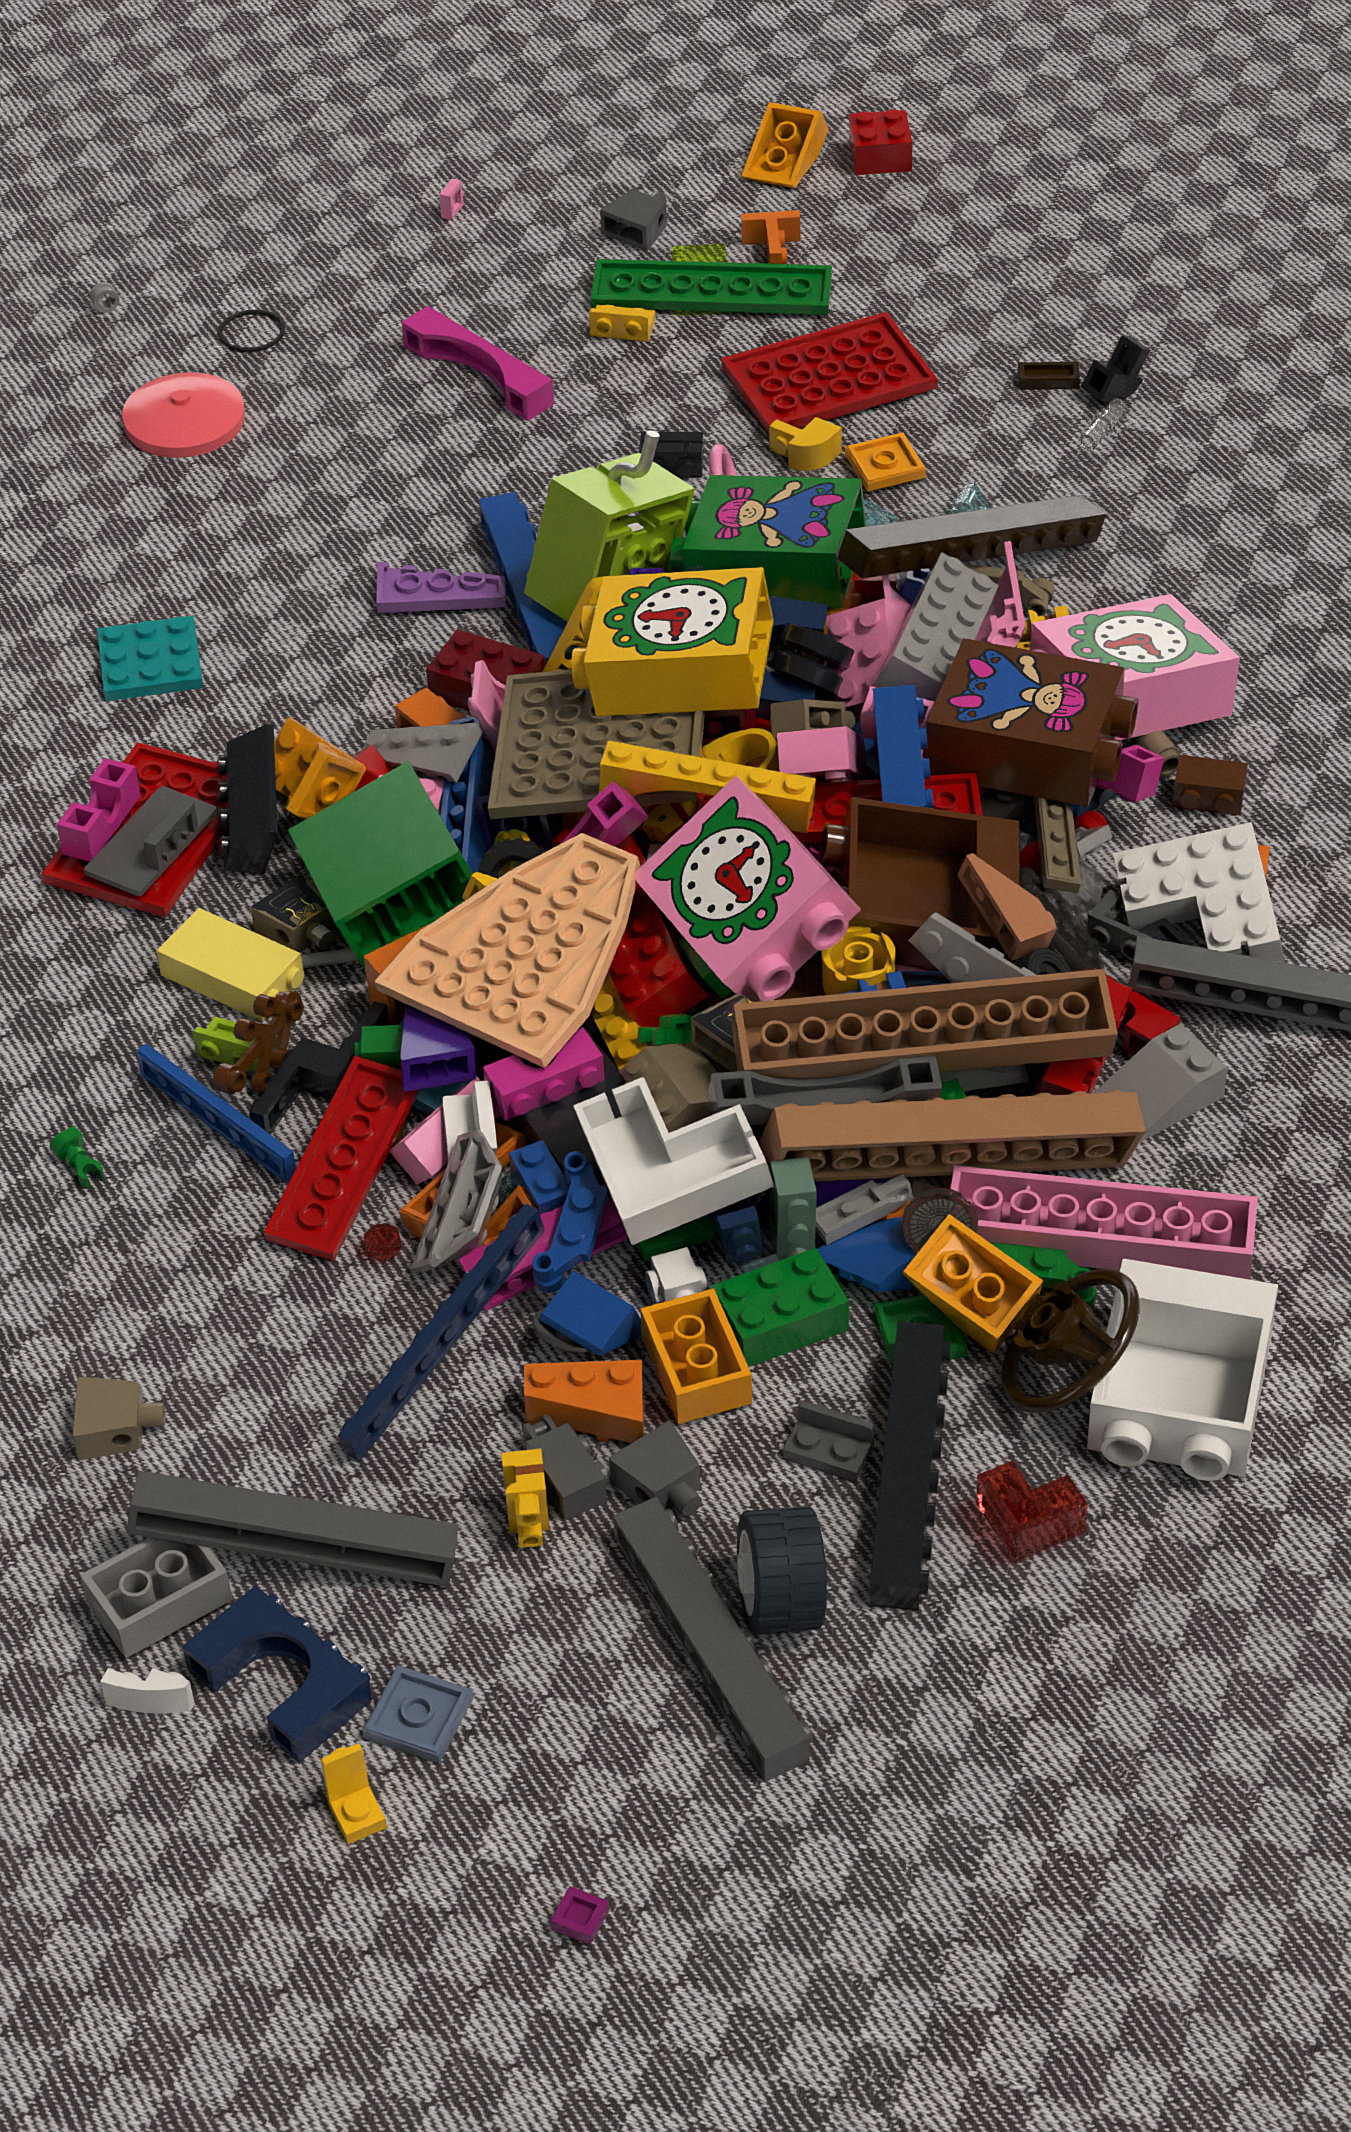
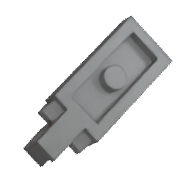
(861, 1207)

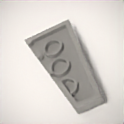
(429, 749)

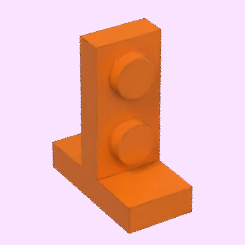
(772, 230)

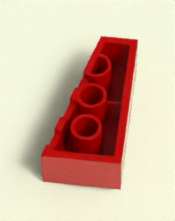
(1082, 1074)

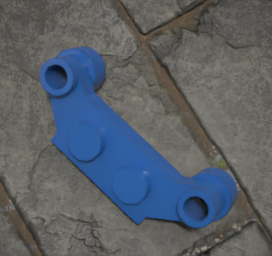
(576, 1227)

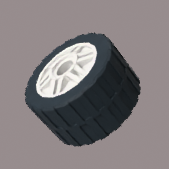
(781, 1570)

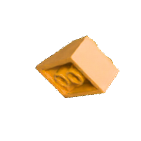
(785, 145)
(972, 1282)

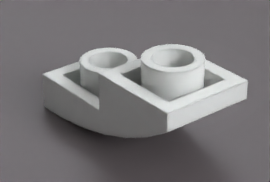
(157, 1694)

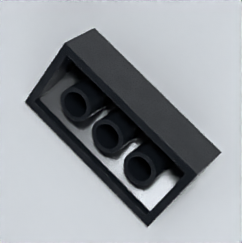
(247, 801)

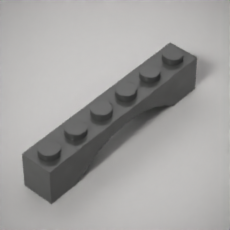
(758, 1094)

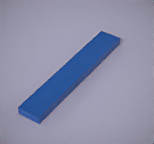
(216, 1113)

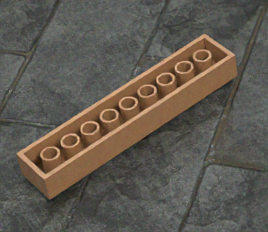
(958, 1022)
(972, 1131)

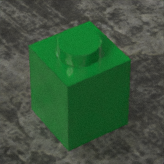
(381, 1044)

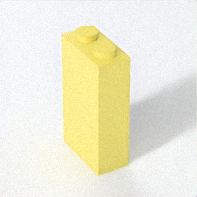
(228, 962)

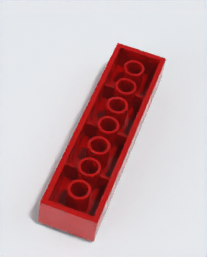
(648, 964)

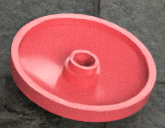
(183, 414)

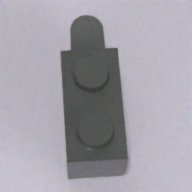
(569, 1471)

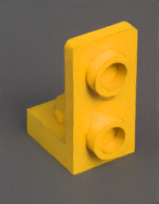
(350, 1793)

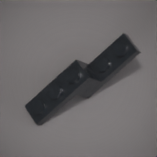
(313, 1069)

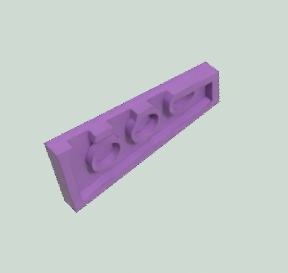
(425, 591)

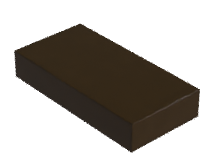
(1048, 375)

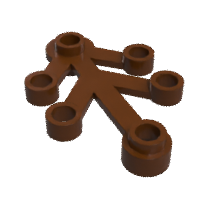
(286, 1010)

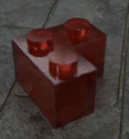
(1028, 1517)

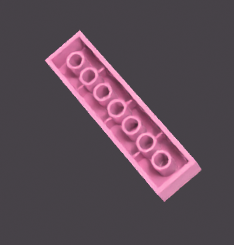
(1113, 1220)

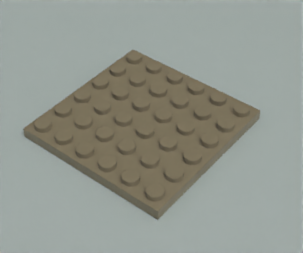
(555, 745)

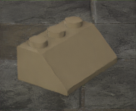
(677, 1081)

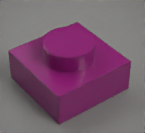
(580, 1915)

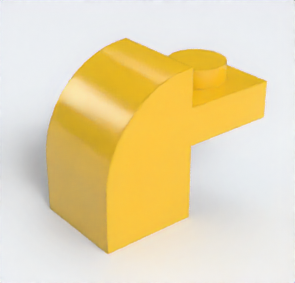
(806, 448)

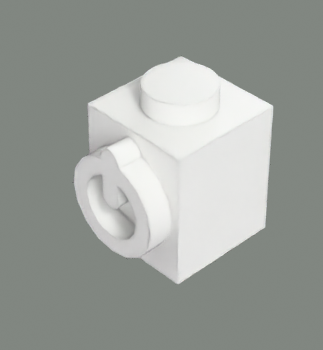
(674, 1276)

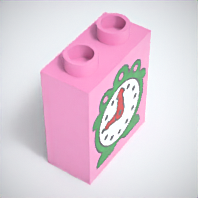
(1167, 654)
(746, 894)

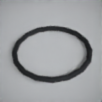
(251, 349)

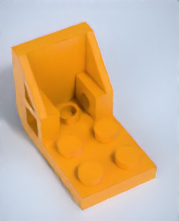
(312, 770)

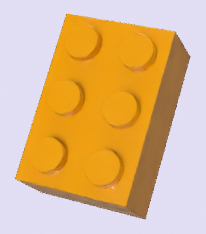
(696, 1356)

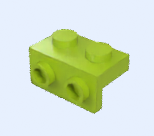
(219, 1043)

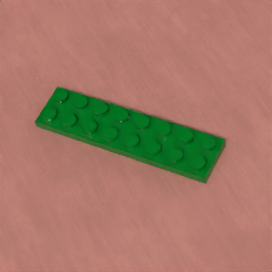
(712, 286)

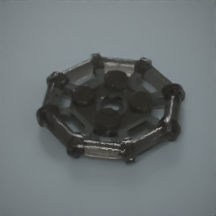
(1071, 937)

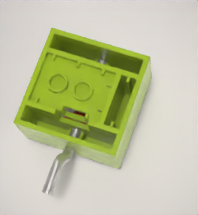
(587, 530)

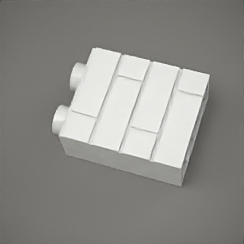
(1189, 1373)

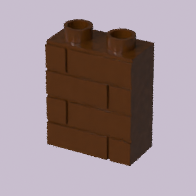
(905, 867)

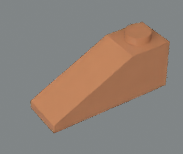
(1009, 910)

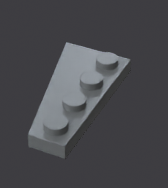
(959, 955)

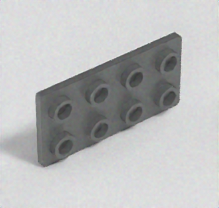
(150, 841)

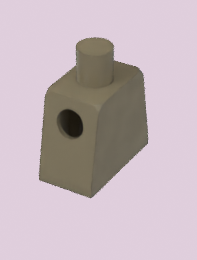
(111, 1417)

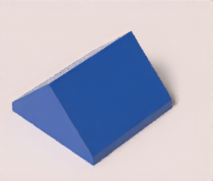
(592, 1316)

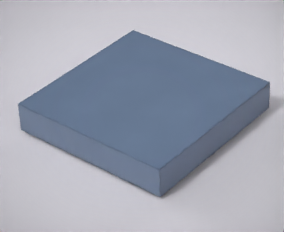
(418, 1714)

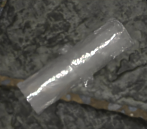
(1103, 424)

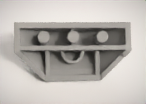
(461, 1204)

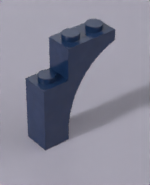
(737, 1231)

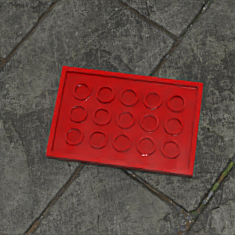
(829, 372)
(154, 769)

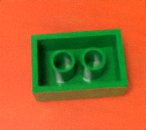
(783, 1306)

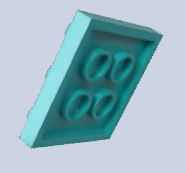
(149, 658)

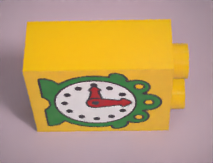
(675, 642)

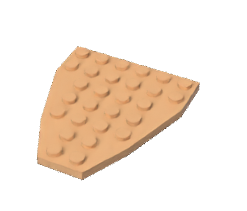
(523, 951)

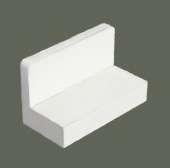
(469, 1113)

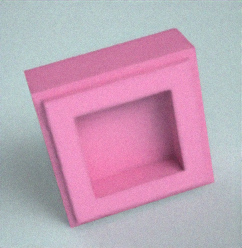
(451, 199)

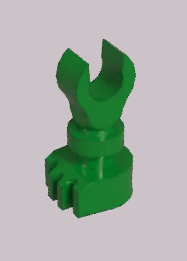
(68, 1147)

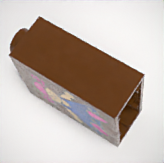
(1030, 721)

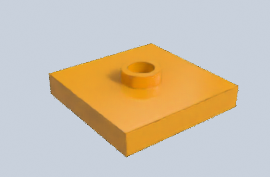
(885, 462)

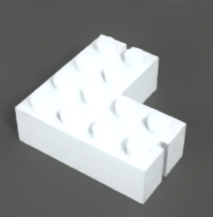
(1205, 878)
(672, 1176)

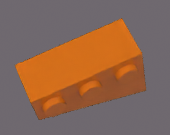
(590, 1396)

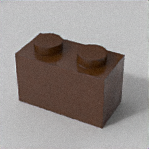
(1210, 785)

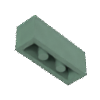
(792, 1207)

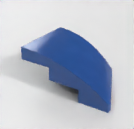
(872, 1256)

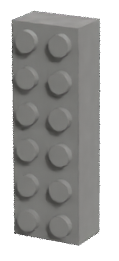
(943, 613)

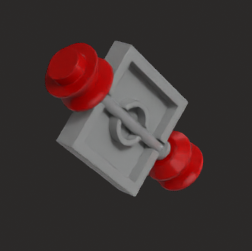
(1090, 833)

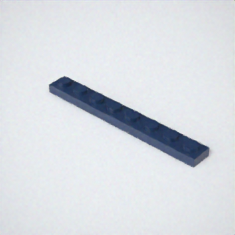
(441, 1333)

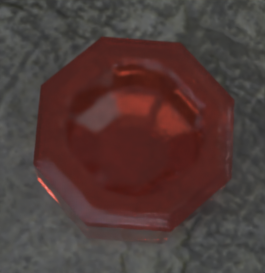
(382, 1241)

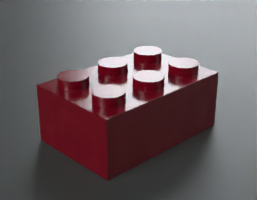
(452, 667)

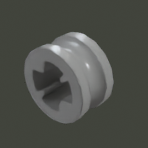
(110, 303)

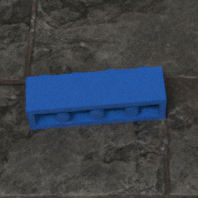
(901, 745)

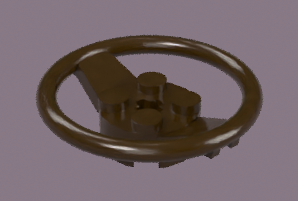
(1065, 1329)

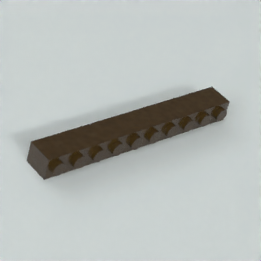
(970, 535)

